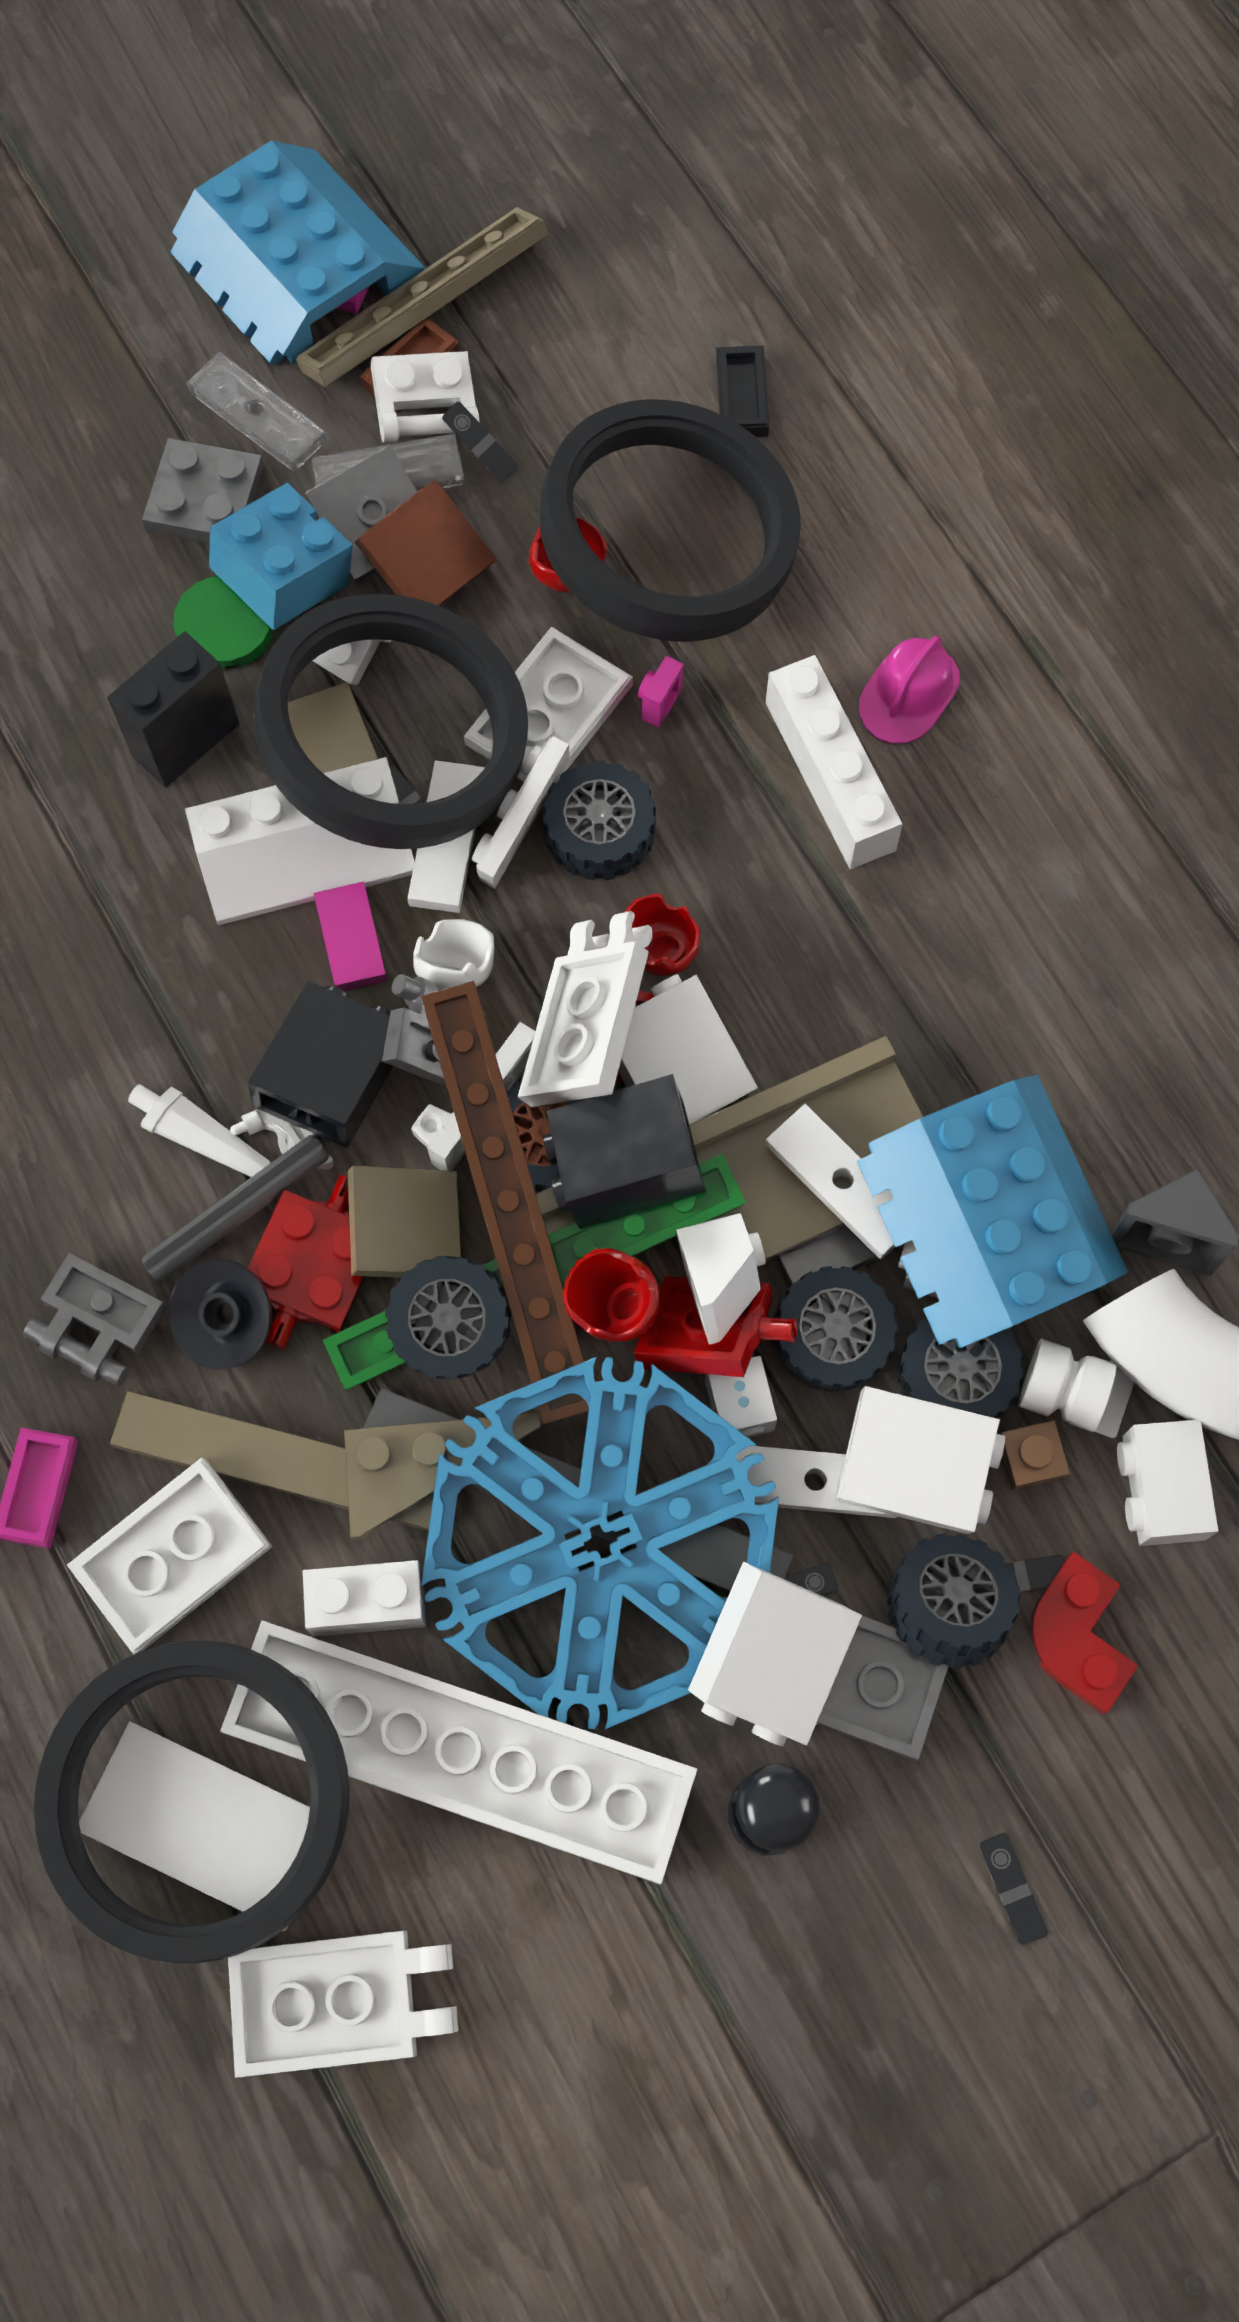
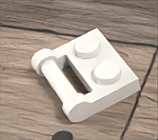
(419, 383)

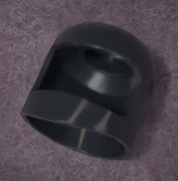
(774, 1809)

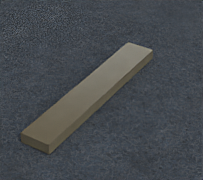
(421, 296)
(242, 1452)

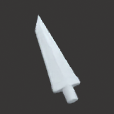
(191, 1127)

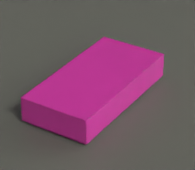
(350, 936)
(36, 1487)

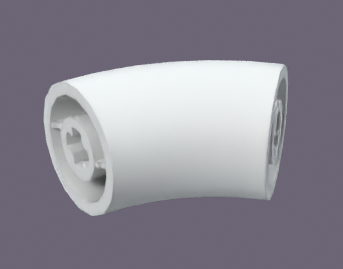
(1174, 1350)

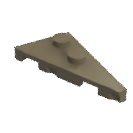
(397, 1466)

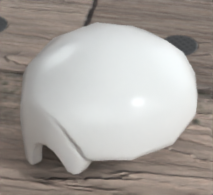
(455, 954)

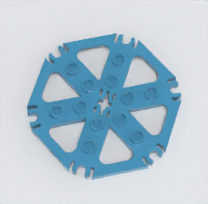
(558, 1506)

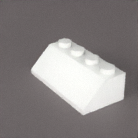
(270, 857)

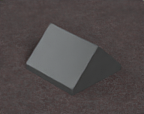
(1178, 1226)

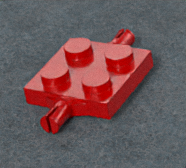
(307, 1263)
(680, 1343)

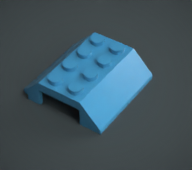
(285, 246)
(992, 1211)

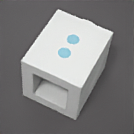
(744, 1400)

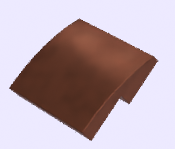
(426, 547)

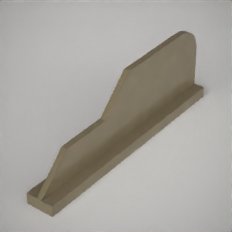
(853, 1094)

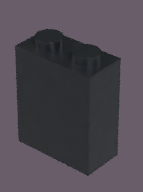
(174, 709)
(324, 1064)
(623, 1152)

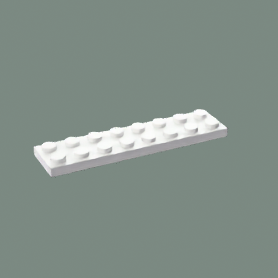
(477, 1756)

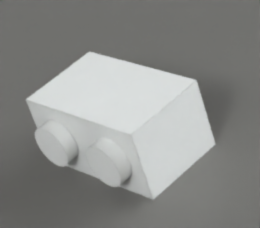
(1167, 1483)
(364, 1598)

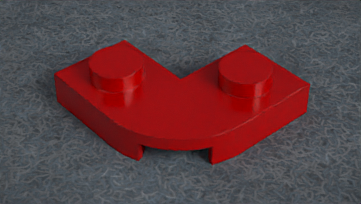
(1064, 1635)

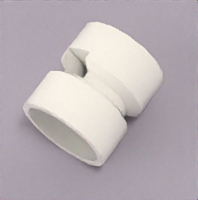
(1068, 1385)

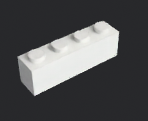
(833, 762)

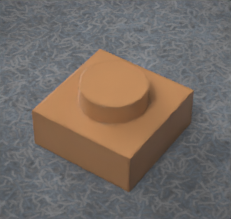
(1034, 1455)

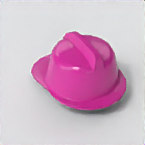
(909, 691)

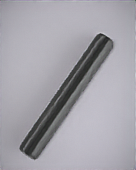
(235, 1208)

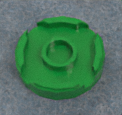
(221, 623)

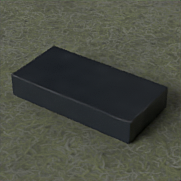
(743, 387)

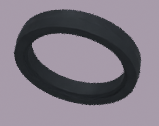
(699, 432)
(422, 626)
(58, 1793)

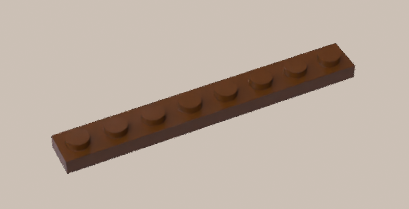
(505, 1189)

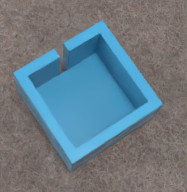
(280, 556)

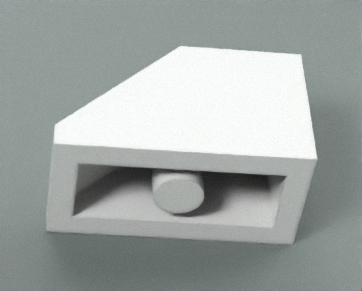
(721, 1270)

